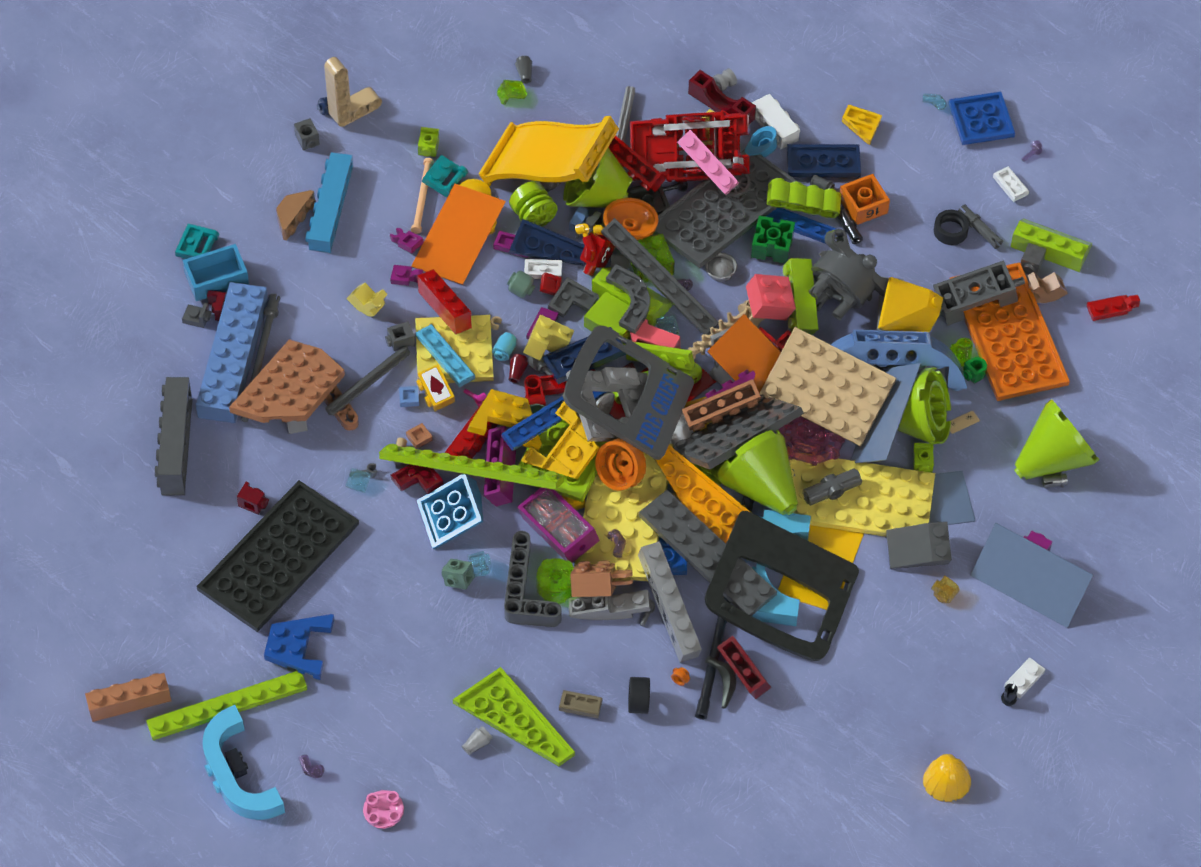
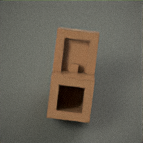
(1048, 288)

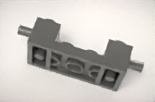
(993, 284)

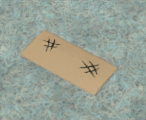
(963, 421)

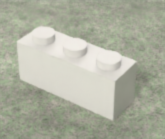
(771, 114)

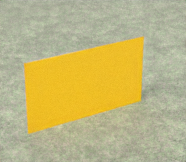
(837, 541)

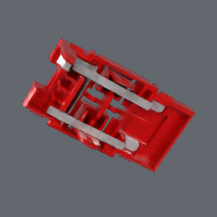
(658, 145)

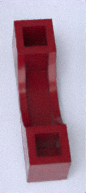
(706, 91)

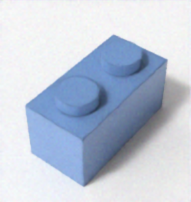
(578, 218)

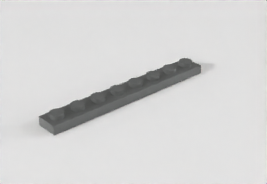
(659, 277)

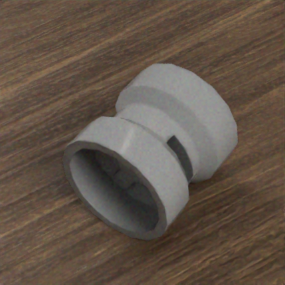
(725, 79)

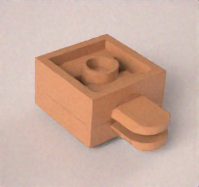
(597, 579)

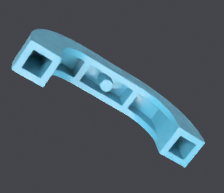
(249, 805)

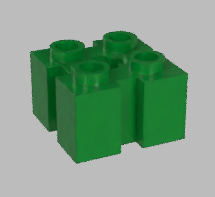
(772, 239)

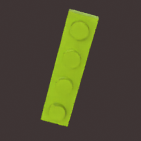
(674, 356)

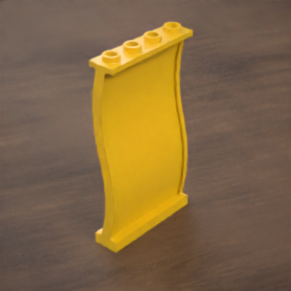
(549, 151)

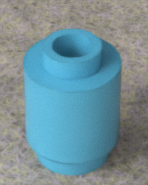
(504, 346)

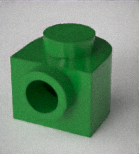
(975, 369)

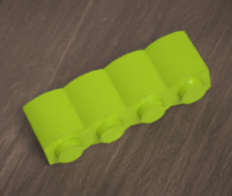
(804, 198)

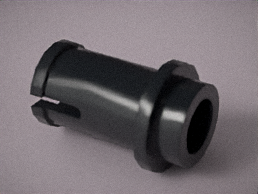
(1009, 696)

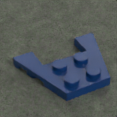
(289, 642)

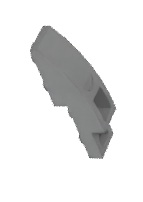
(609, 607)

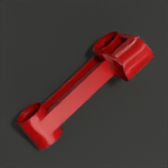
(542, 386)

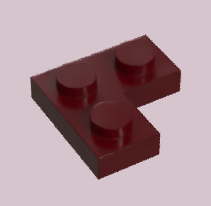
(413, 474)

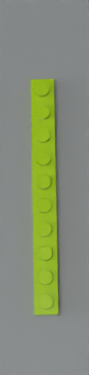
(469, 466)

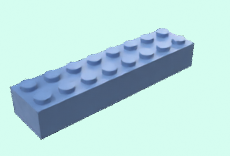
(232, 351)

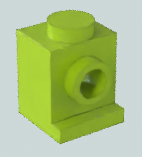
(428, 142)
(923, 457)

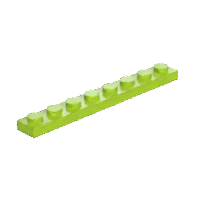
(243, 699)

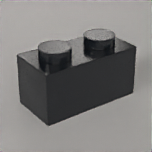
(236, 763)

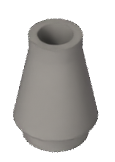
(477, 740)

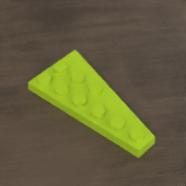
(509, 710)

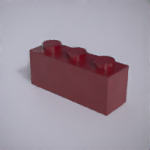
(744, 667)

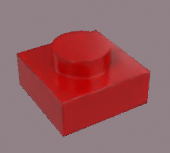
(550, 283)

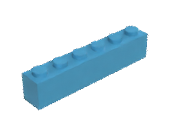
(330, 202)

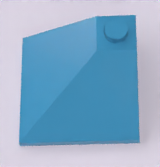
(451, 509)

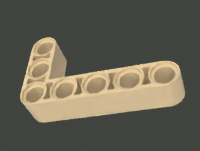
(341, 105)

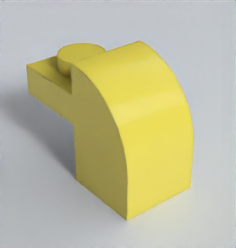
(366, 300)

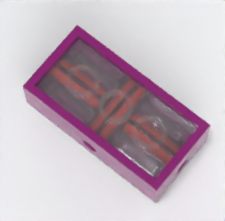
(558, 523)

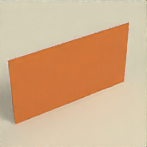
(458, 233)
(744, 349)

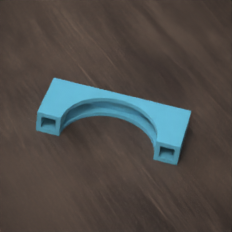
(782, 608)

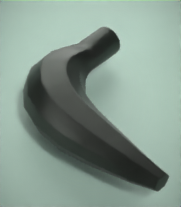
(728, 679)

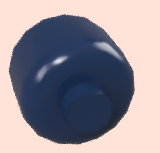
(322, 106)

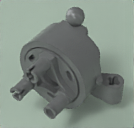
(845, 276)

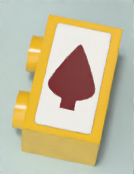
(435, 387)

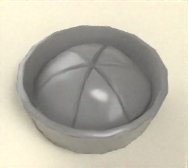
(721, 267)

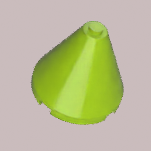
(927, 408)
(1053, 446)
(762, 473)

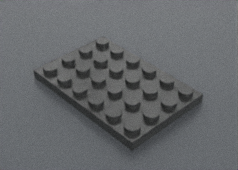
(722, 439)

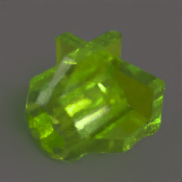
(962, 350)

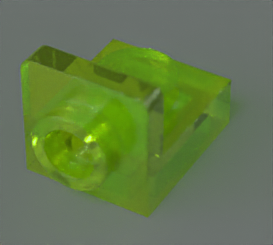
(511, 89)

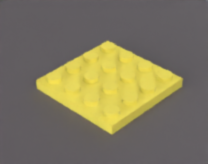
(472, 346)

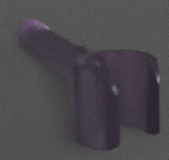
(1036, 149)

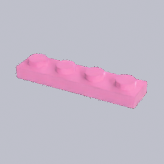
(708, 162)

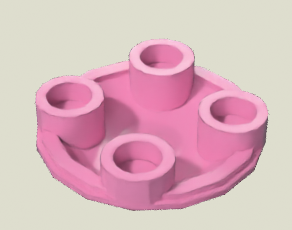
(383, 809)

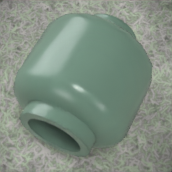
(521, 284)

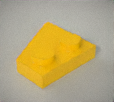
(862, 122)

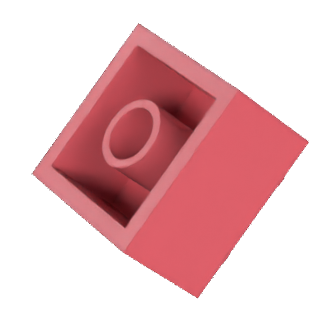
(770, 297)

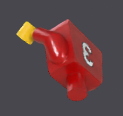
(596, 249)

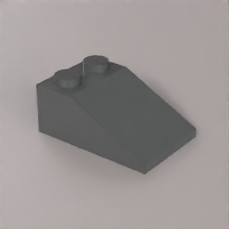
(919, 545)

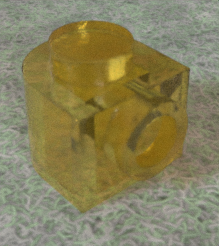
(945, 590)

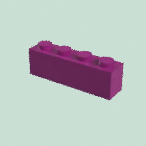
(499, 491)

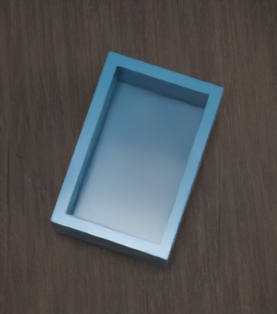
(215, 271)

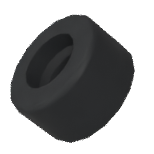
(639, 695)

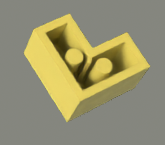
(547, 336)

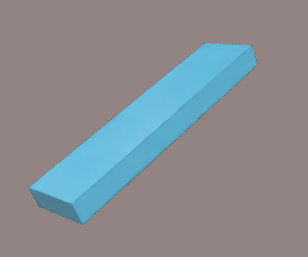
(445, 355)

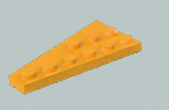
(700, 494)

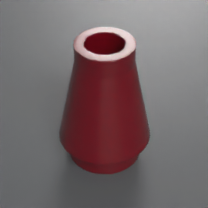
(518, 365)

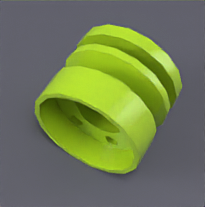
(533, 203)

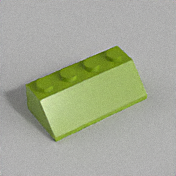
(1059, 246)
(658, 304)

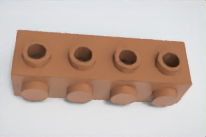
(720, 405)
(128, 697)

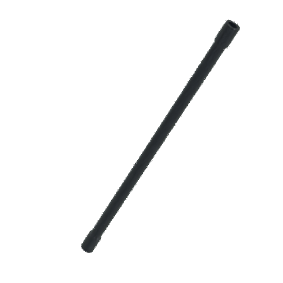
(704, 700)

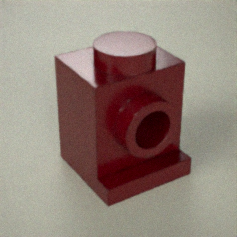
(252, 499)

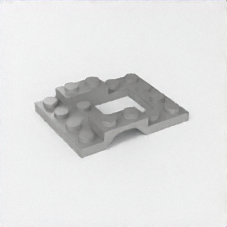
(610, 379)

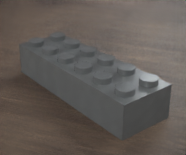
(174, 436)

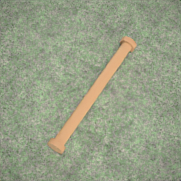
(416, 227)

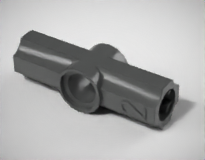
(832, 486)

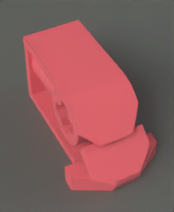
(656, 336)

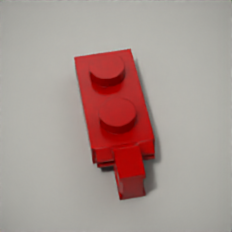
(1112, 306)

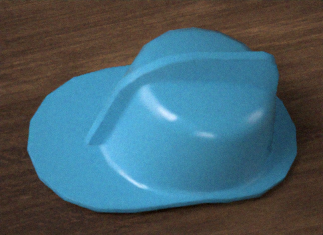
(762, 142)

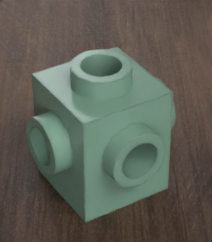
(458, 574)

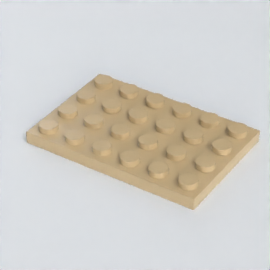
(829, 386)

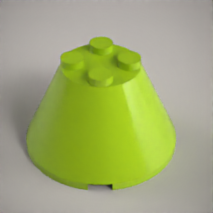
(604, 186)

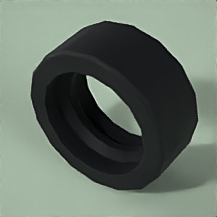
(953, 216)

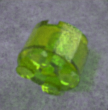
(554, 580)

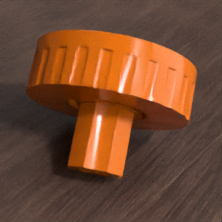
(629, 462)

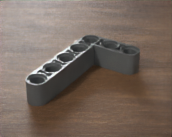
(518, 585)

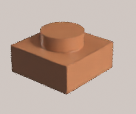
(419, 436)

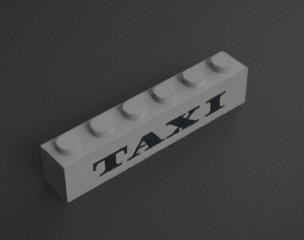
(669, 602)

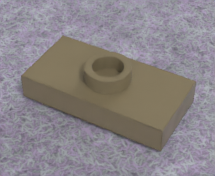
(580, 704)

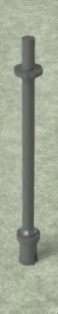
(270, 312)

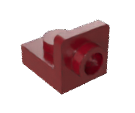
(217, 301)

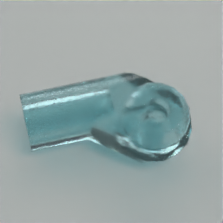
(935, 99)

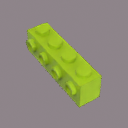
(802, 281)

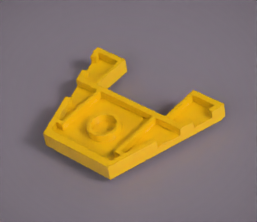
(502, 410)
(570, 453)

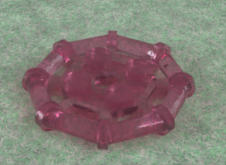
(814, 446)

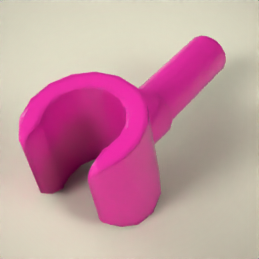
(477, 398)

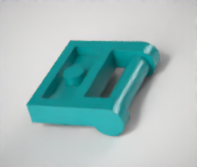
(439, 173)
(192, 239)

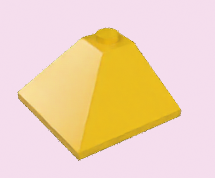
(909, 307)

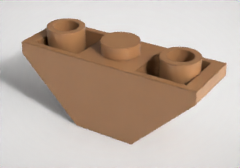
(293, 211)

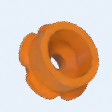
(680, 676)

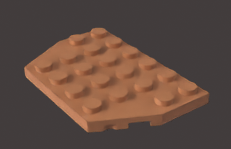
(289, 385)

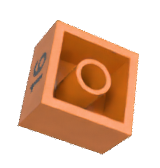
(864, 199)

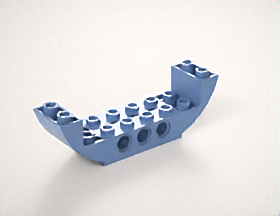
(903, 349)

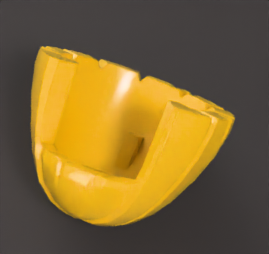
(947, 778)

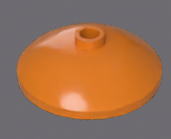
(634, 215)

